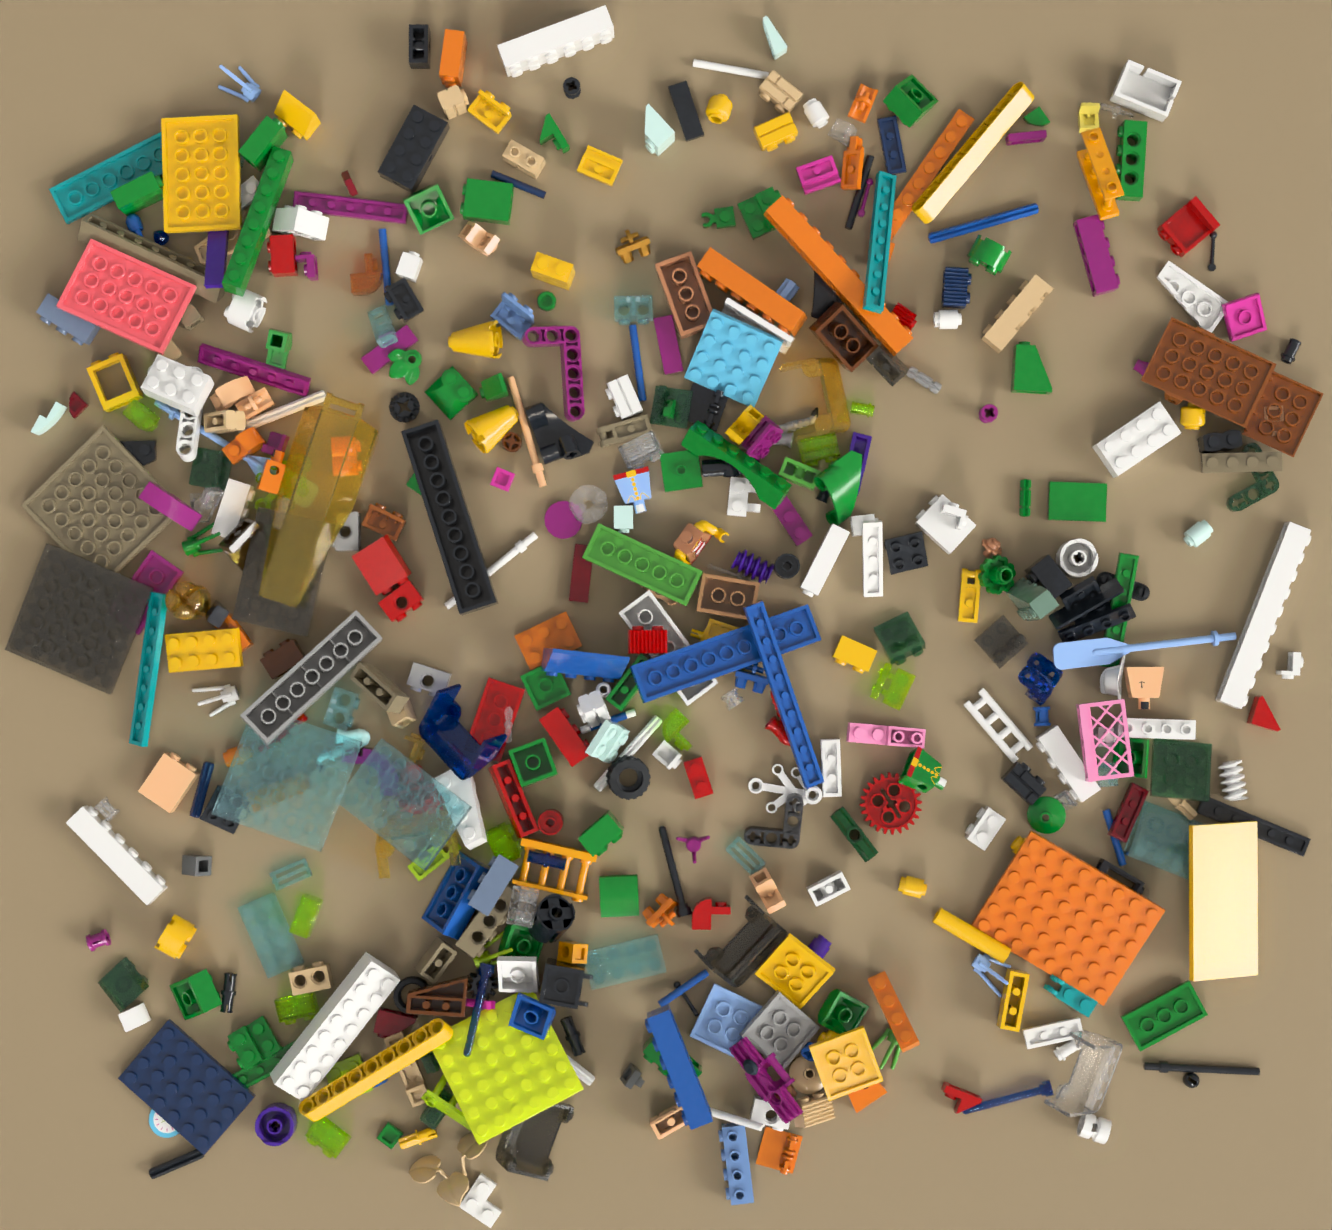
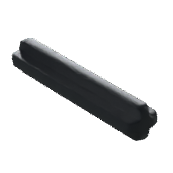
(175, 1163)

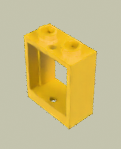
(124, 399)

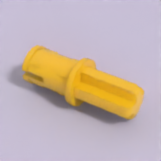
(417, 1137)

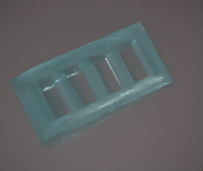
(388, 336)

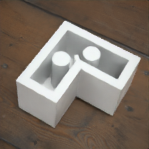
(300, 222)

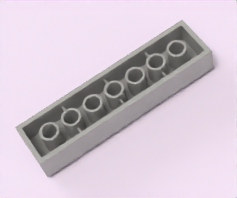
(311, 677)

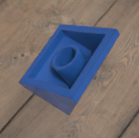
(532, 1016)

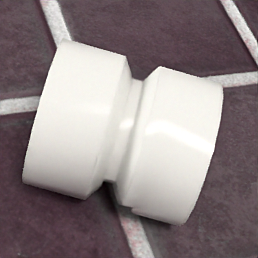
(1100, 1131)

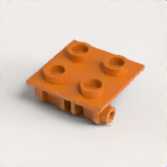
(779, 1150)

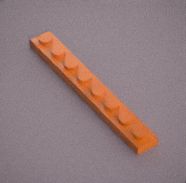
(929, 168)

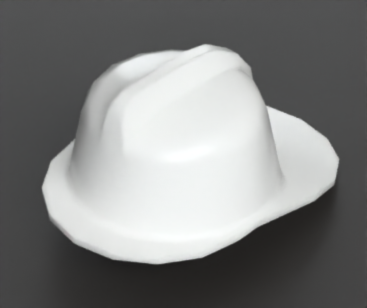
(1112, 680)

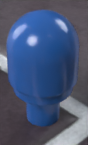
(134, 224)

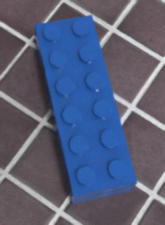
(679, 1066)

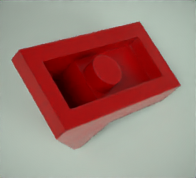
(965, 1098)

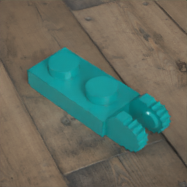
(1072, 997)

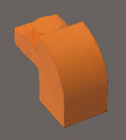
(245, 443)

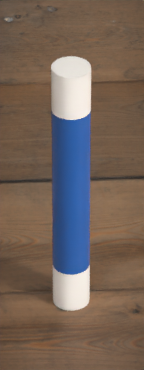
(615, 718)

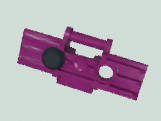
(757, 1075)

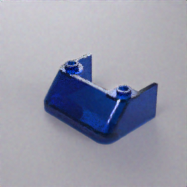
(451, 740)

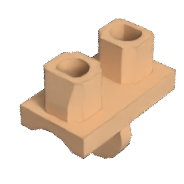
(255, 403)

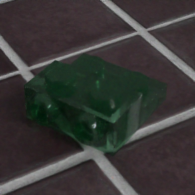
(900, 638)

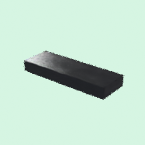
(686, 111)

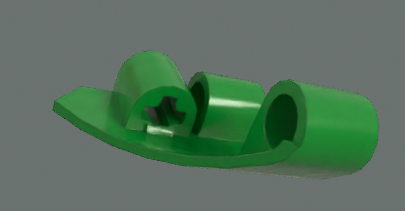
(842, 483)

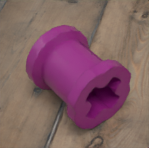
(994, 413)
(98, 940)

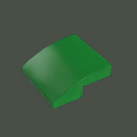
(619, 895)

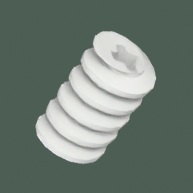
(1232, 780)

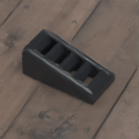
(216, 614)

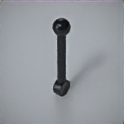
(1212, 266)
(676, 985)

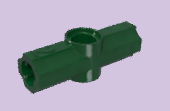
(862, 843)

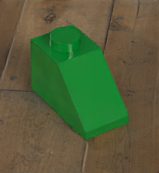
(494, 388)

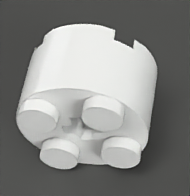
(246, 311)
(1086, 554)

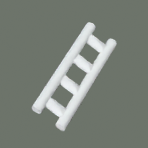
(986, 725)

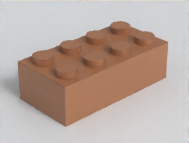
(684, 294)

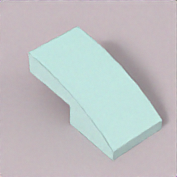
(44, 424)

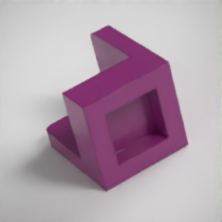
(275, 441)

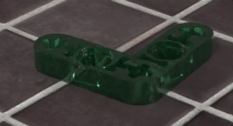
(1259, 486)

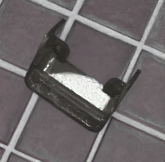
(748, 947)

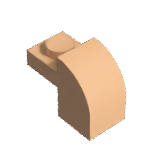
(479, 238)
(232, 393)
(767, 890)

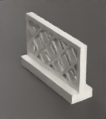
(741, 313)

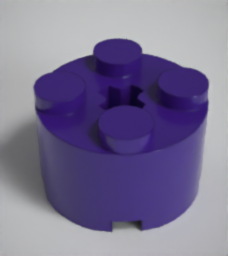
(268, 1132)

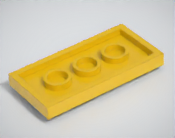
(204, 650)

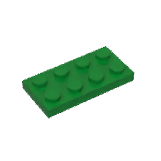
(1164, 1015)

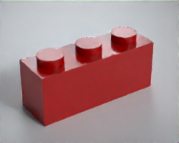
(565, 735)

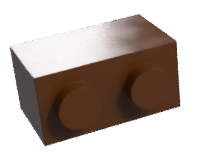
(283, 658)

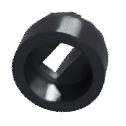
(1194, 1076)

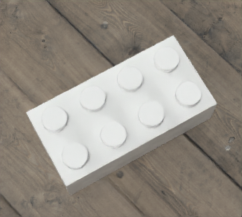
(1136, 439)

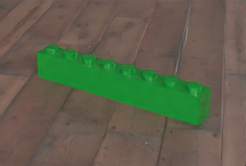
(257, 221)

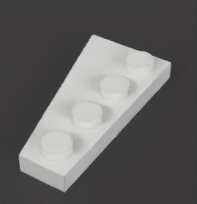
(1195, 298)

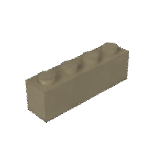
(1241, 462)

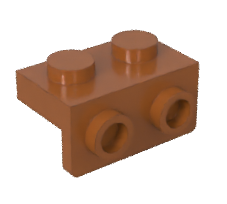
(383, 521)

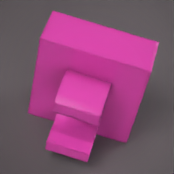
(502, 479)

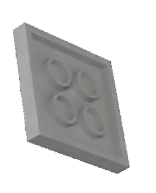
(780, 1029)

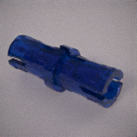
(546, 860)

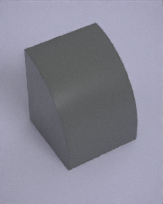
(196, 865)

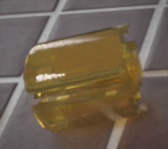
(197, 596)

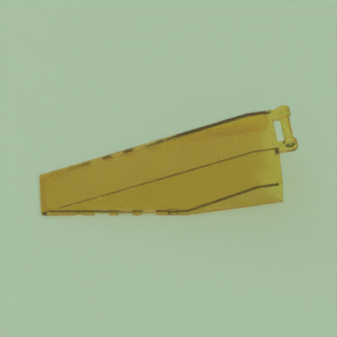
(315, 495)

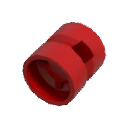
(550, 822)

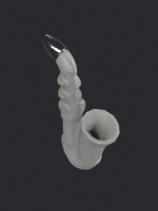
(787, 438)

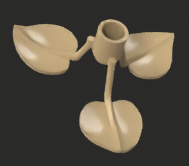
(453, 1187)

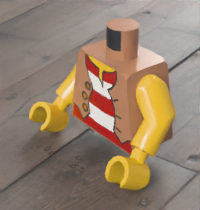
(694, 539)

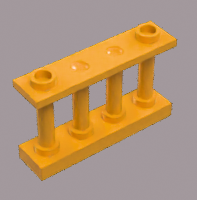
(1100, 174)
(566, 852)

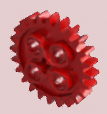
(876, 813)

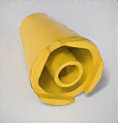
(478, 340)
(491, 427)

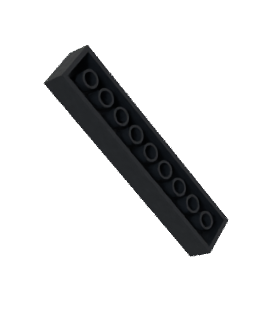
(449, 517)

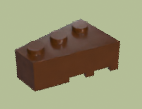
(439, 999)

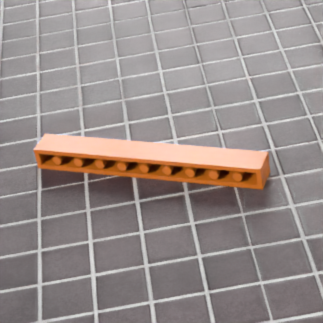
(836, 273)

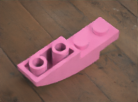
(885, 735)

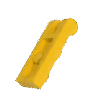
(969, 597)

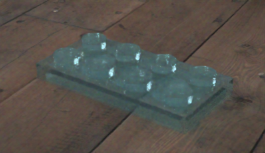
(270, 935)
(625, 961)

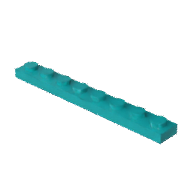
(879, 242)
(148, 670)

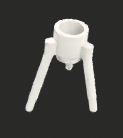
(229, 695)

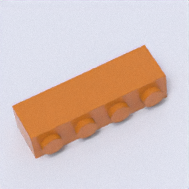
(893, 1011)

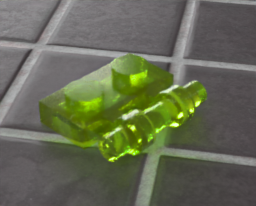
(897, 689)

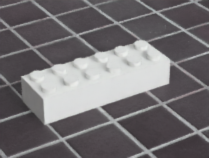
(556, 41)
(648, 612)

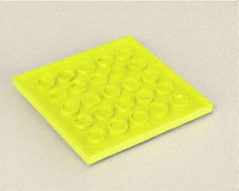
(507, 1073)

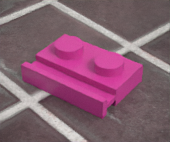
(818, 175)

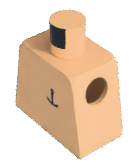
(1143, 684)

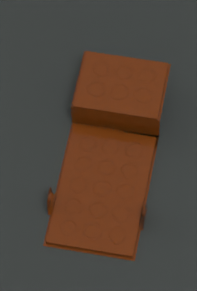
(1231, 384)

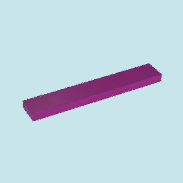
(352, 207)
(254, 370)

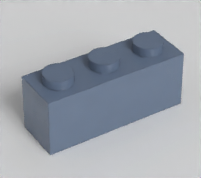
(67, 323)
(492, 884)

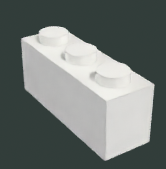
(233, 506)

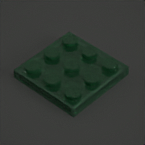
(1180, 770)

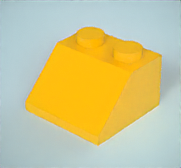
(296, 116)

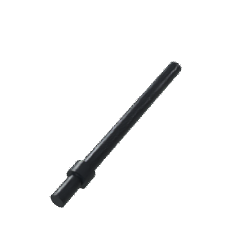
(1164, 1067)

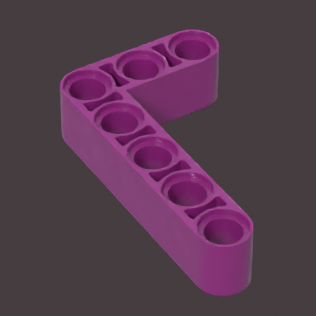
(566, 363)

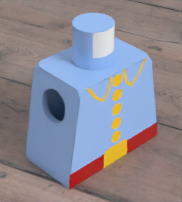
(634, 487)

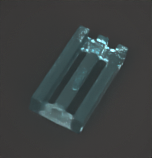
(756, 867)
(275, 880)

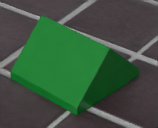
(1139, 755)

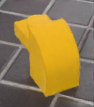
(744, 425)

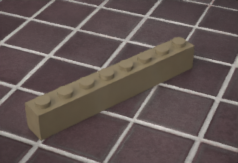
(148, 252)

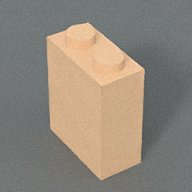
(169, 781)

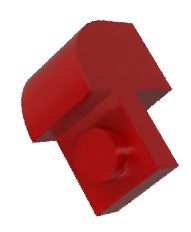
(702, 913)

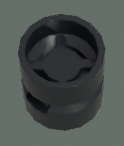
(786, 566)

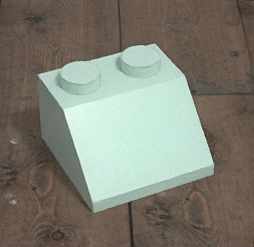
(657, 132)

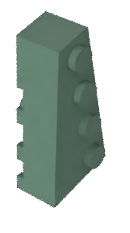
(1031, 600)

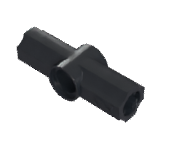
(718, 467)

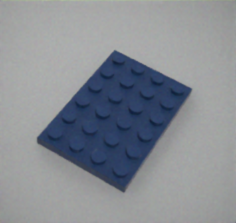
(186, 1087)

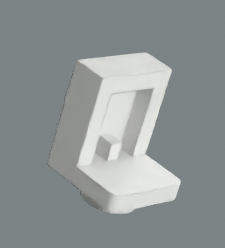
(953, 510)
(1295, 662)
(667, 755)

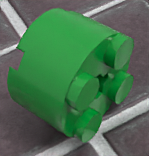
(988, 254)

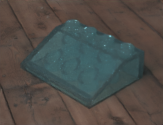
(1161, 839)

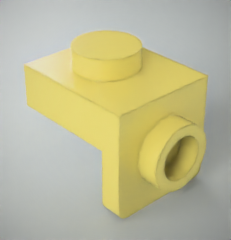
(1088, 116)

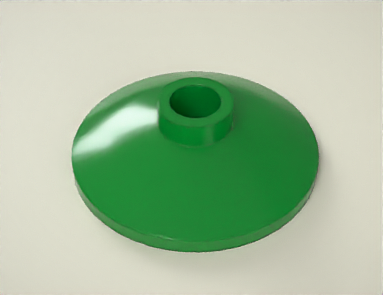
(1052, 808)

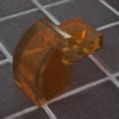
(366, 282)

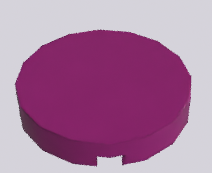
(561, 521)

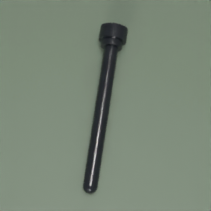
(682, 907)

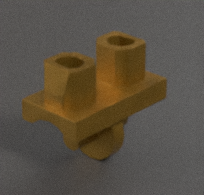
(641, 244)

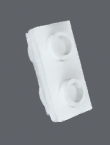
(984, 828)

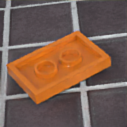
(552, 633)

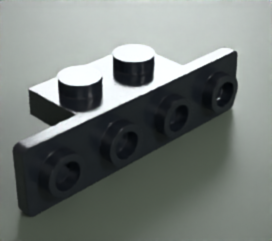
(1083, 599)
(1097, 620)

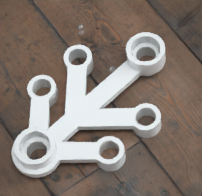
(787, 789)

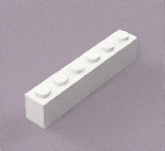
(117, 854)

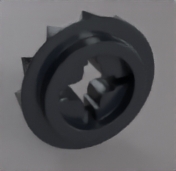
(413, 405)

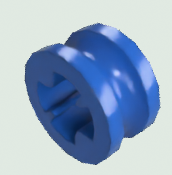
(805, 1052)

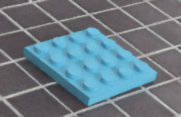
(733, 358)

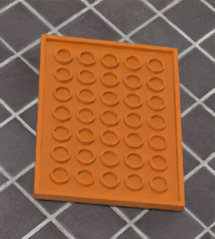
(1068, 917)

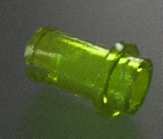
(862, 409)

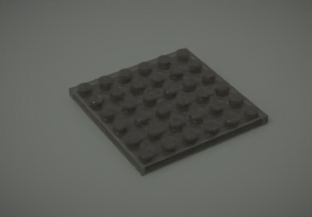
(79, 618)

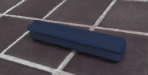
(202, 789)

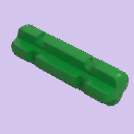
(1025, 498)

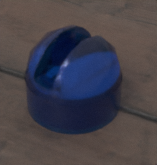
(160, 237)

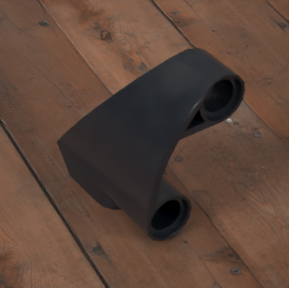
(823, 297)
(554, 436)

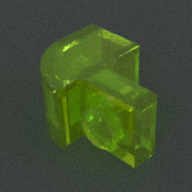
(672, 726)

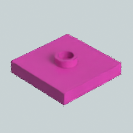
(1244, 317)

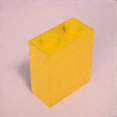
(552, 271)

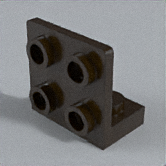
(238, 541)

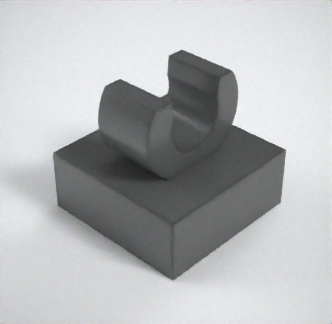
(632, 1076)

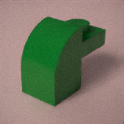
(278, 346)

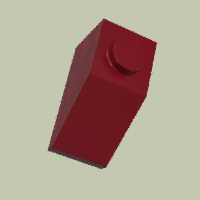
(392, 1022)

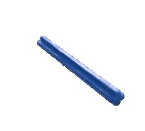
(983, 223)

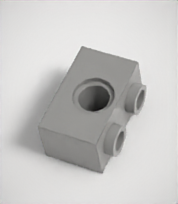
(353, 541)
(420, 671)

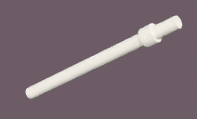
(520, 546)

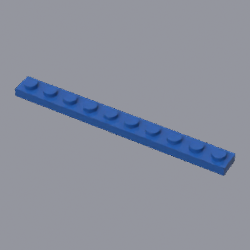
(783, 694)

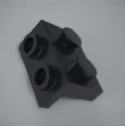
(403, 299)

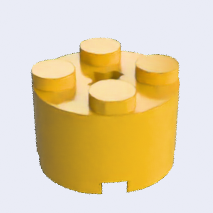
(174, 937)

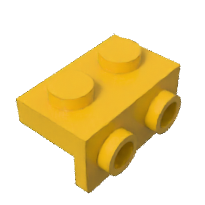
(489, 111)

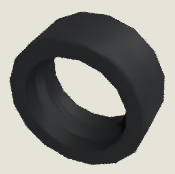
(397, 992)

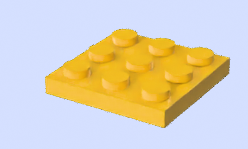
(795, 971)
(845, 1063)

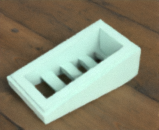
(775, 41)

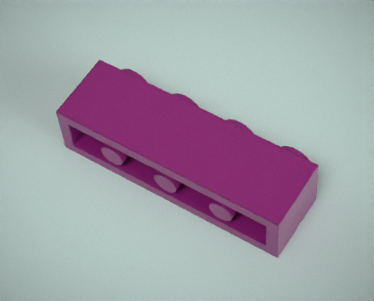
(1096, 255)

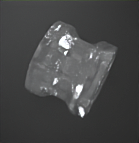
(732, 698)

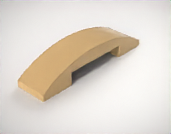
(410, 1075)

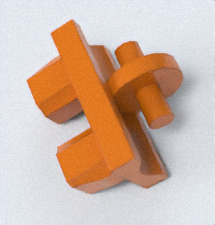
(862, 103)
(663, 914)

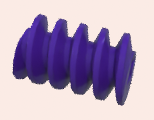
(752, 566)

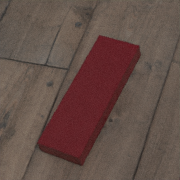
(580, 576)
(1128, 812)

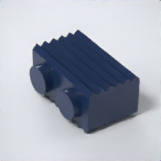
(955, 287)

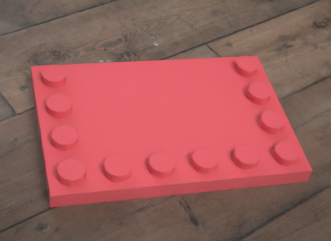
(126, 296)

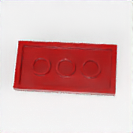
(490, 714)

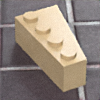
(1016, 314)

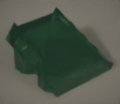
(124, 984)

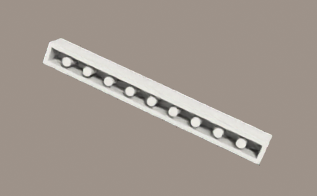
(1263, 615)

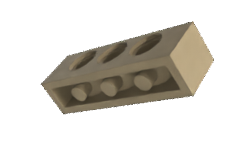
(466, 943)

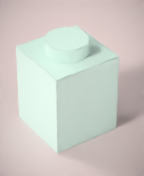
(623, 518)

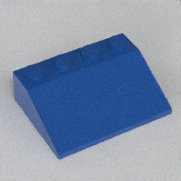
(583, 663)

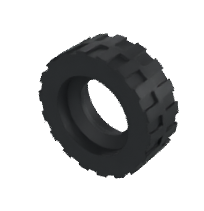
(635, 790)

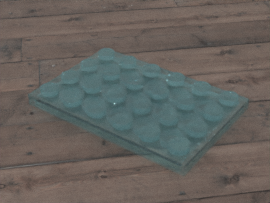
(404, 804)

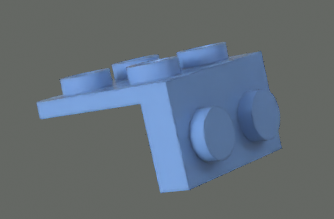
(513, 315)

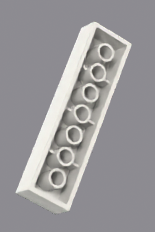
(334, 1027)

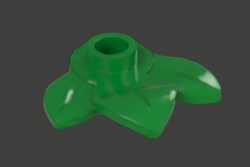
(403, 367)

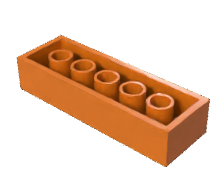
(751, 291)

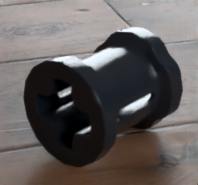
(568, 83)

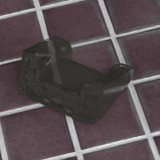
(528, 1144)

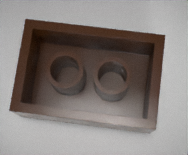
(843, 336)

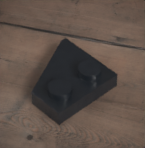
(143, 451)

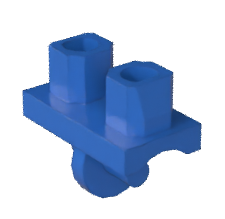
(760, 681)

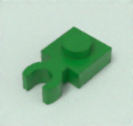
(722, 217)

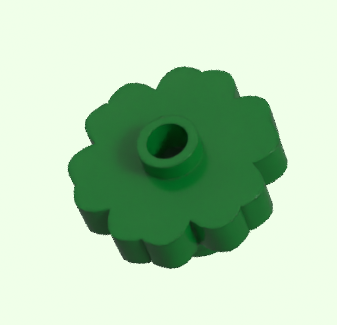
(996, 574)

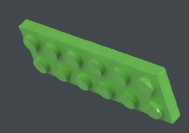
(642, 564)

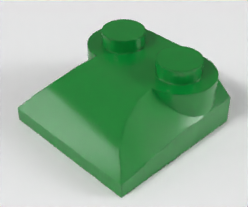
(428, 208)
(451, 393)
(521, 942)
(841, 1012)

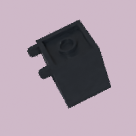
(563, 984)

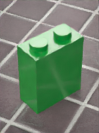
(260, 143)
(138, 193)
(487, 201)

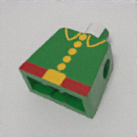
(921, 772)

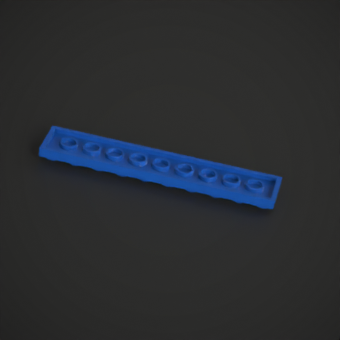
(720, 655)

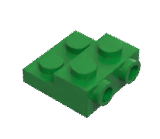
(754, 209)
(254, 1043)

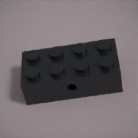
(413, 149)

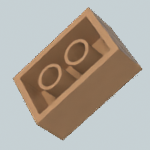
(726, 596)

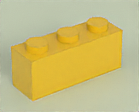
(1013, 1000)

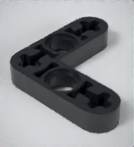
(787, 830)

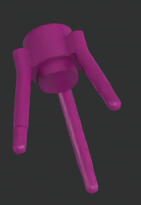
(693, 844)

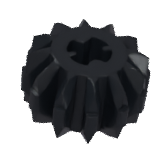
(475, 984)

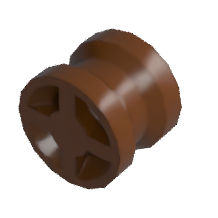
(512, 438)

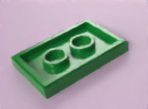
(1077, 501)

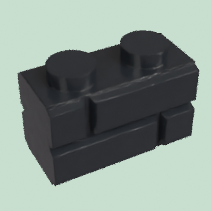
(1024, 783)

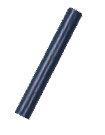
(518, 184)

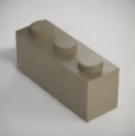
(379, 687)

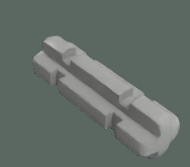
(924, 380)

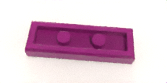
(668, 344)
(379, 357)

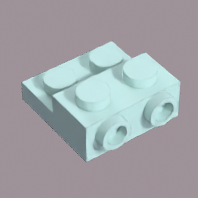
(608, 741)

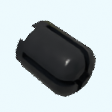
(552, 918)

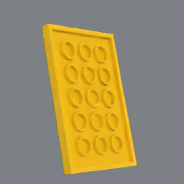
(201, 173)

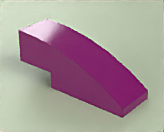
(170, 506)

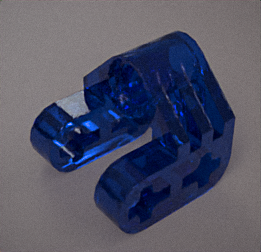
(1040, 683)

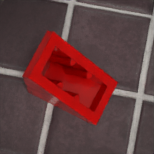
(1261, 715)

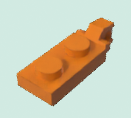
(852, 165)

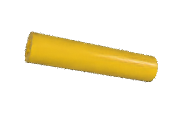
(971, 935)

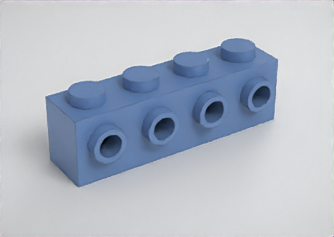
(737, 1164)

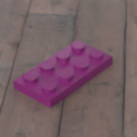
(159, 574)

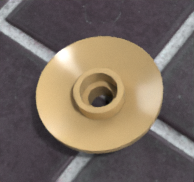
(802, 1082)

